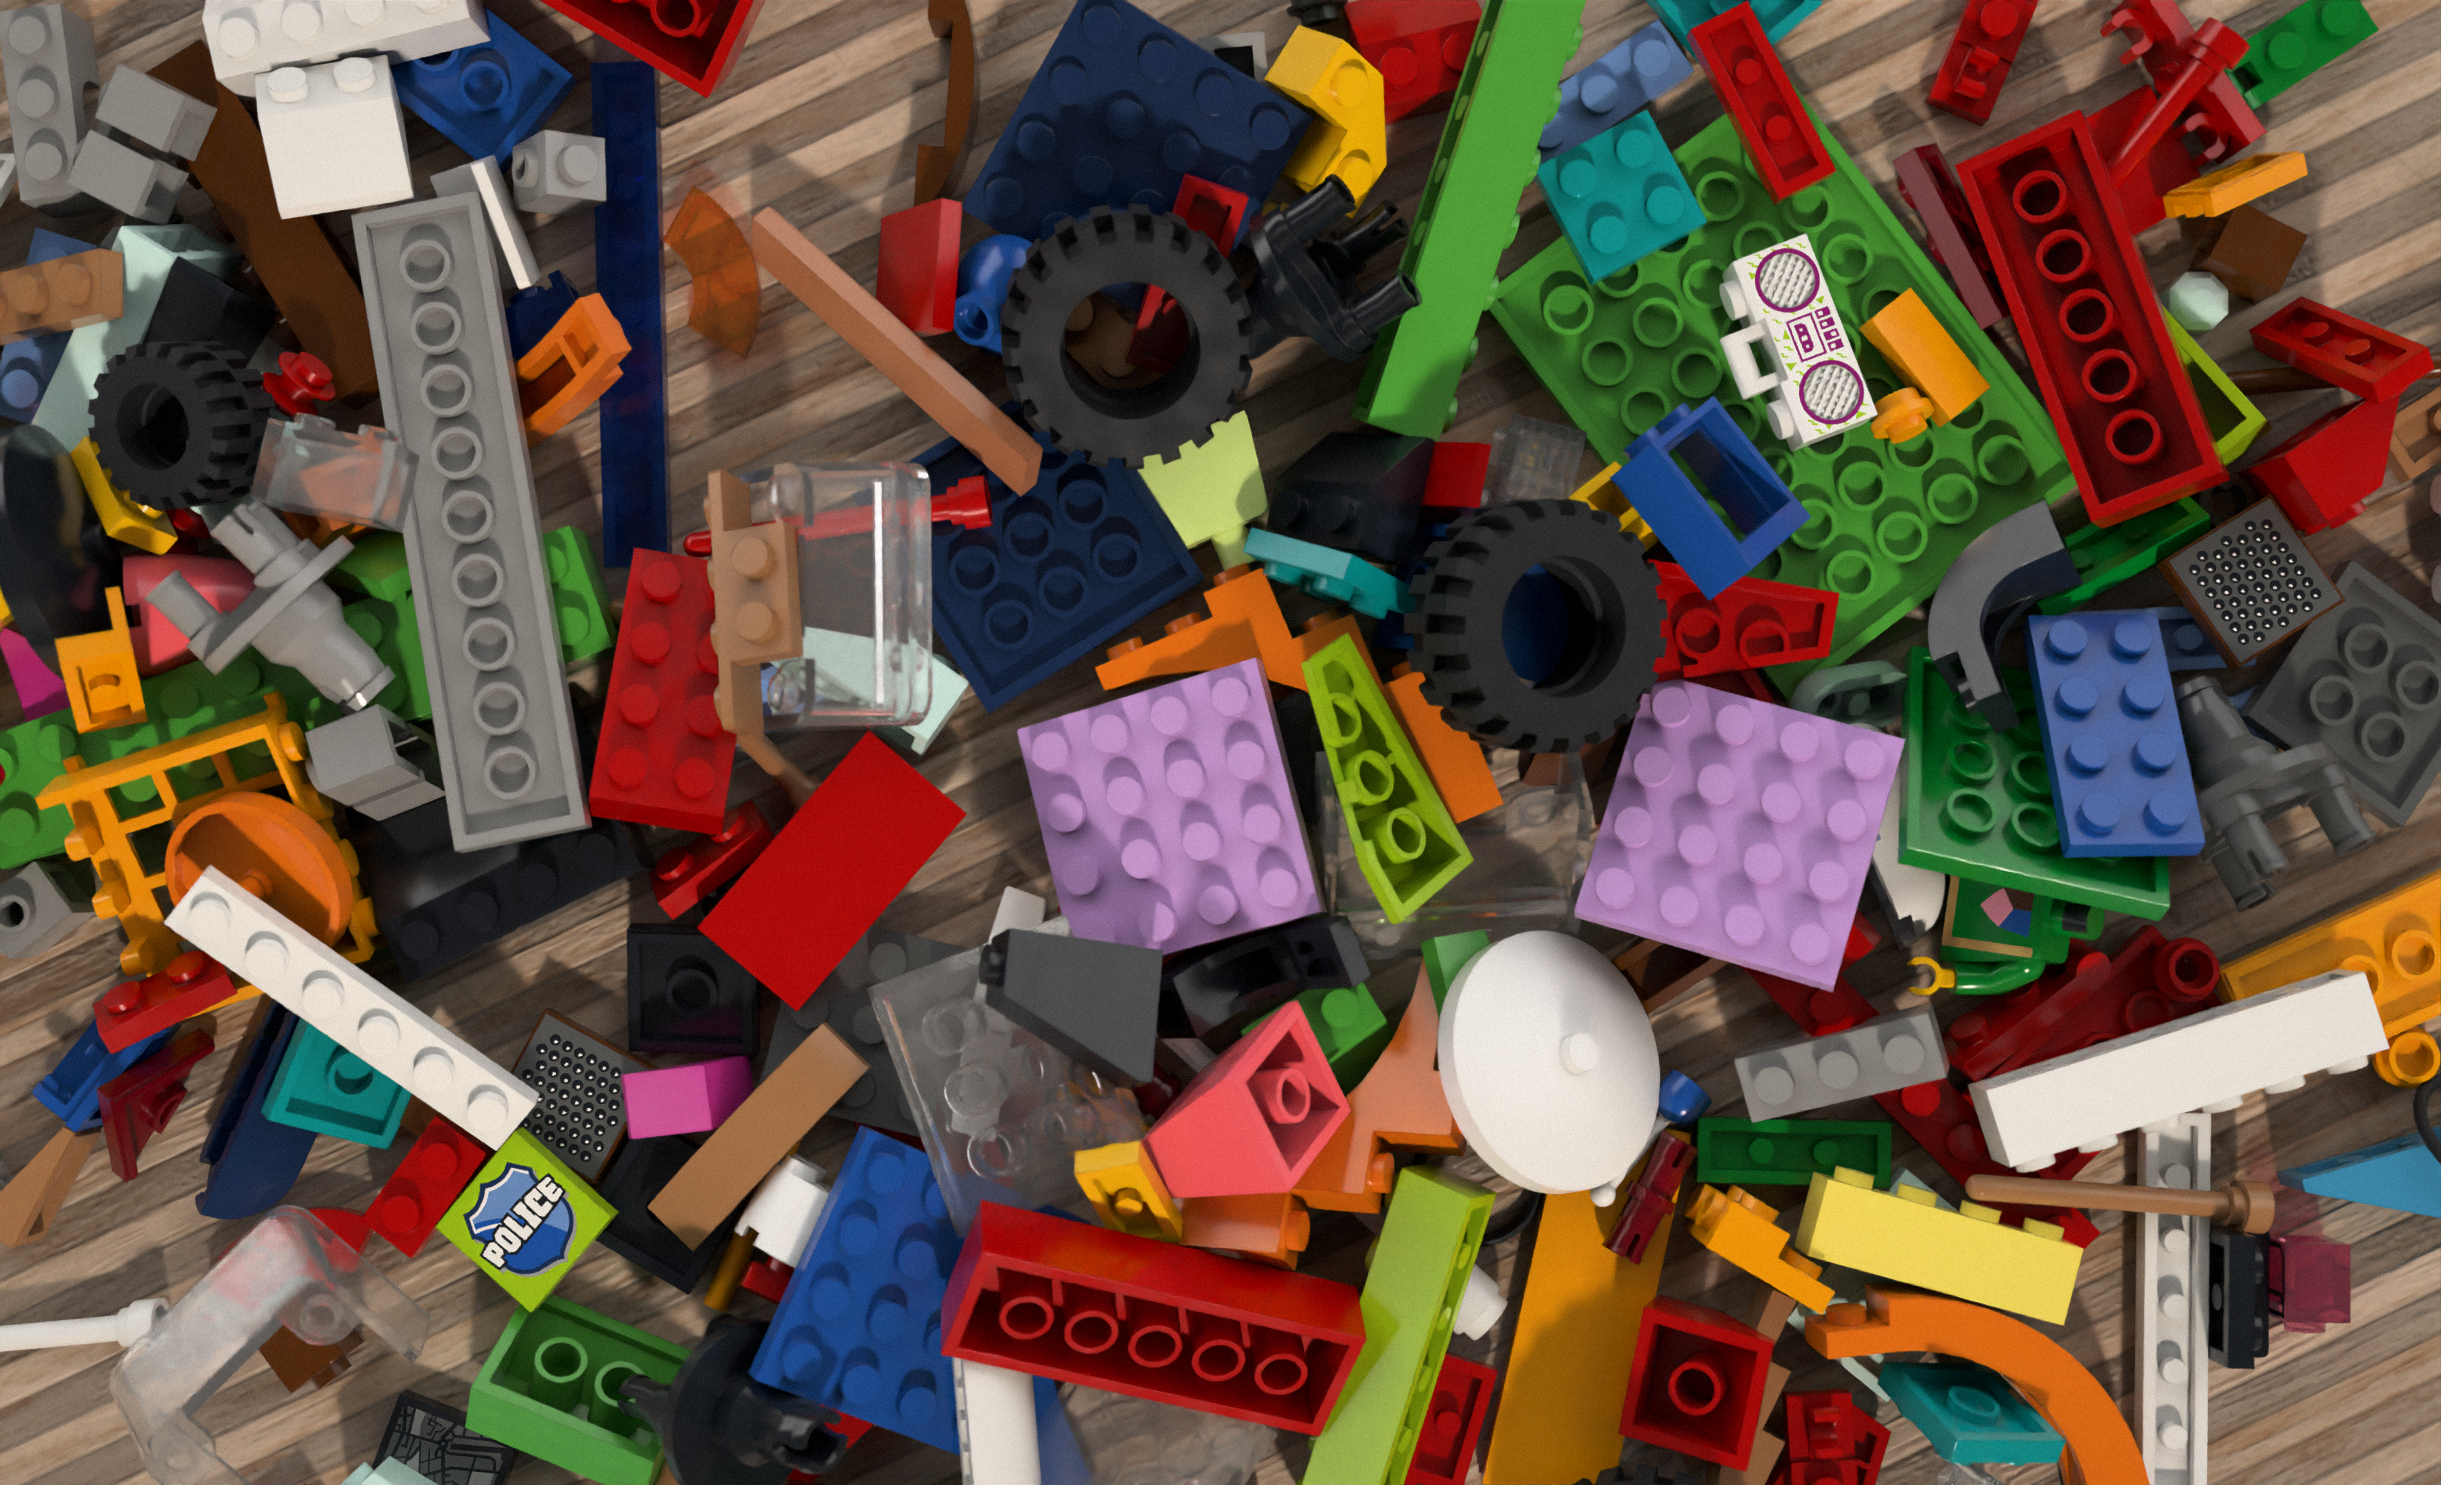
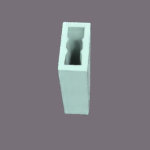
(146, 265)

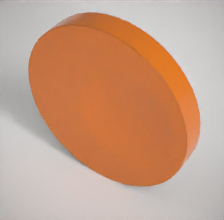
(270, 853)

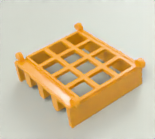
(128, 887)

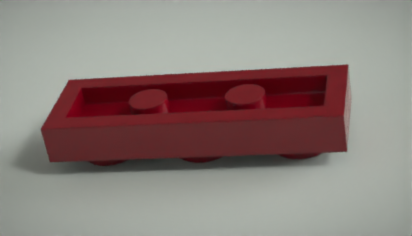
(1953, 232)

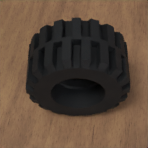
(141, 429)

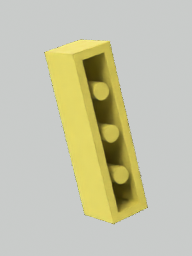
(1937, 1246)

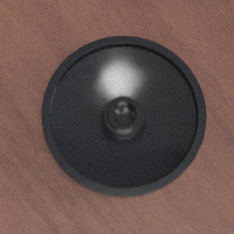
(52, 545)

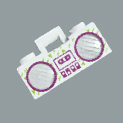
(1802, 341)

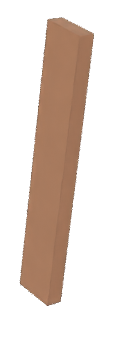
(896, 351)

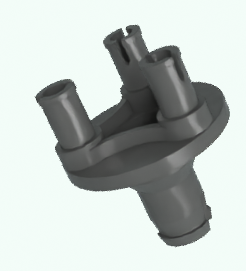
(2248, 783)

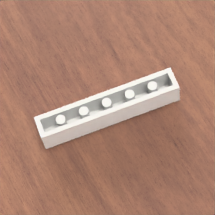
(2179, 1068)

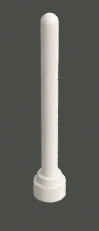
(124, 1328)

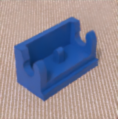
(88, 1065)

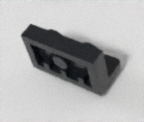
(2238, 1297)

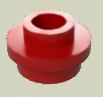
(2203, 969)

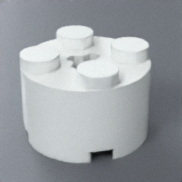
(786, 1208)

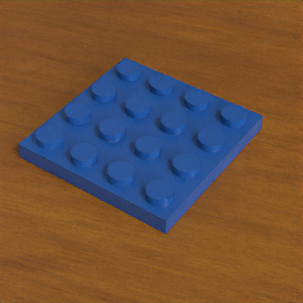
(868, 1296)

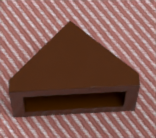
(1662, 970)

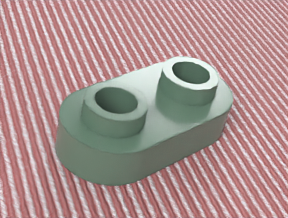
(1853, 693)

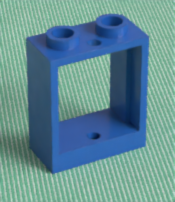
(1732, 474)

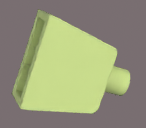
(1212, 491)

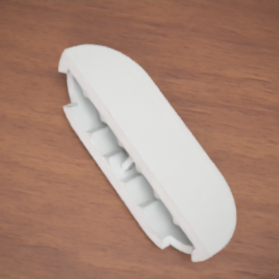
(1907, 895)
(996, 1425)

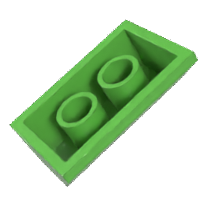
(557, 1390)

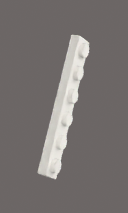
(351, 1007)
(2173, 1308)

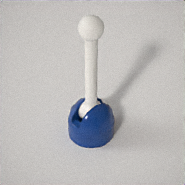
(1679, 1105)

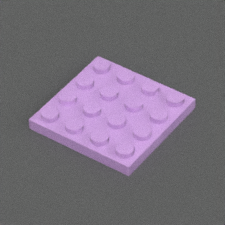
(1173, 814)
(1740, 831)

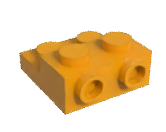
(1745, 1234)

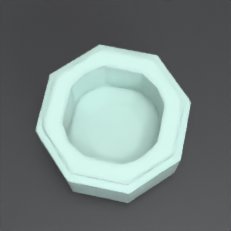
(2196, 301)

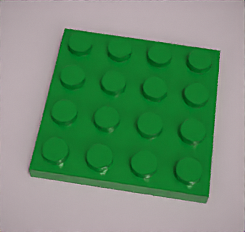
(1986, 806)

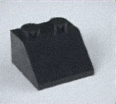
(1355, 495)

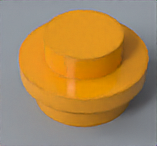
(1901, 415)
(2410, 1059)

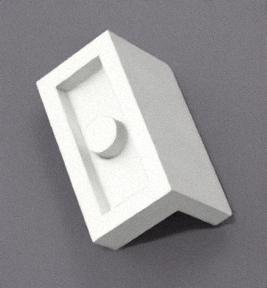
(512, 251)

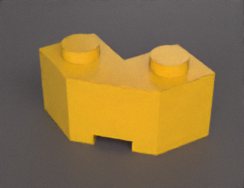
(1347, 108)

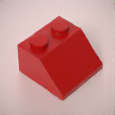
(1415, 48)
(2327, 465)
(1696, 1382)

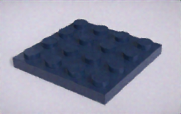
(1121, 121)
(1053, 572)

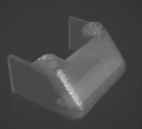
(860, 595)
(1519, 881)
(276, 1274)

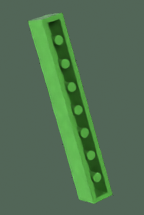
(1469, 212)

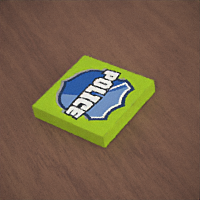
(526, 1219)

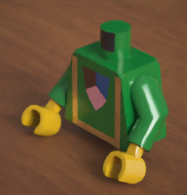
(2003, 938)

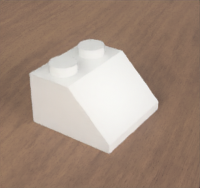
(334, 136)

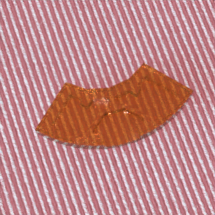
(721, 270)

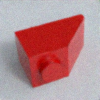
(1454, 481)

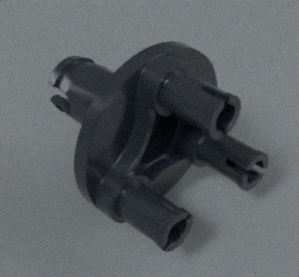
(1310, 278)
(726, 1424)

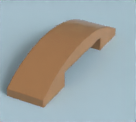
(758, 1135)

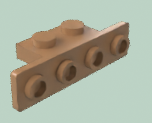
(754, 600)

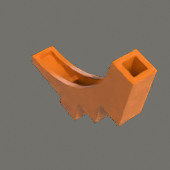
(1253, 625)
(1392, 1109)

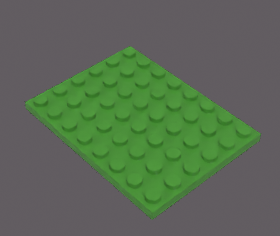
(1649, 340)

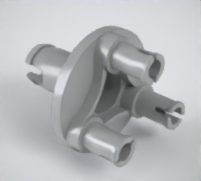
(287, 616)

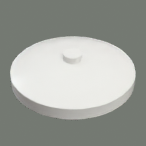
(1548, 1062)

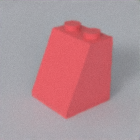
(1250, 1114)

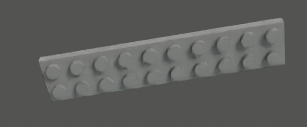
(472, 523)

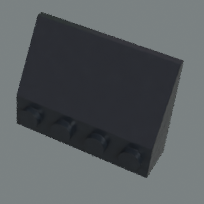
(458, 905)

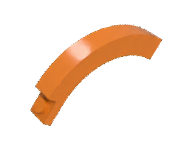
(554, 385)
(2053, 1382)

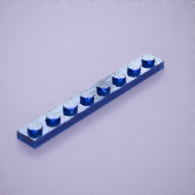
(633, 287)

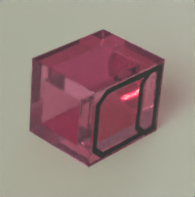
(2309, 1281)

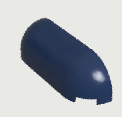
(248, 1155)

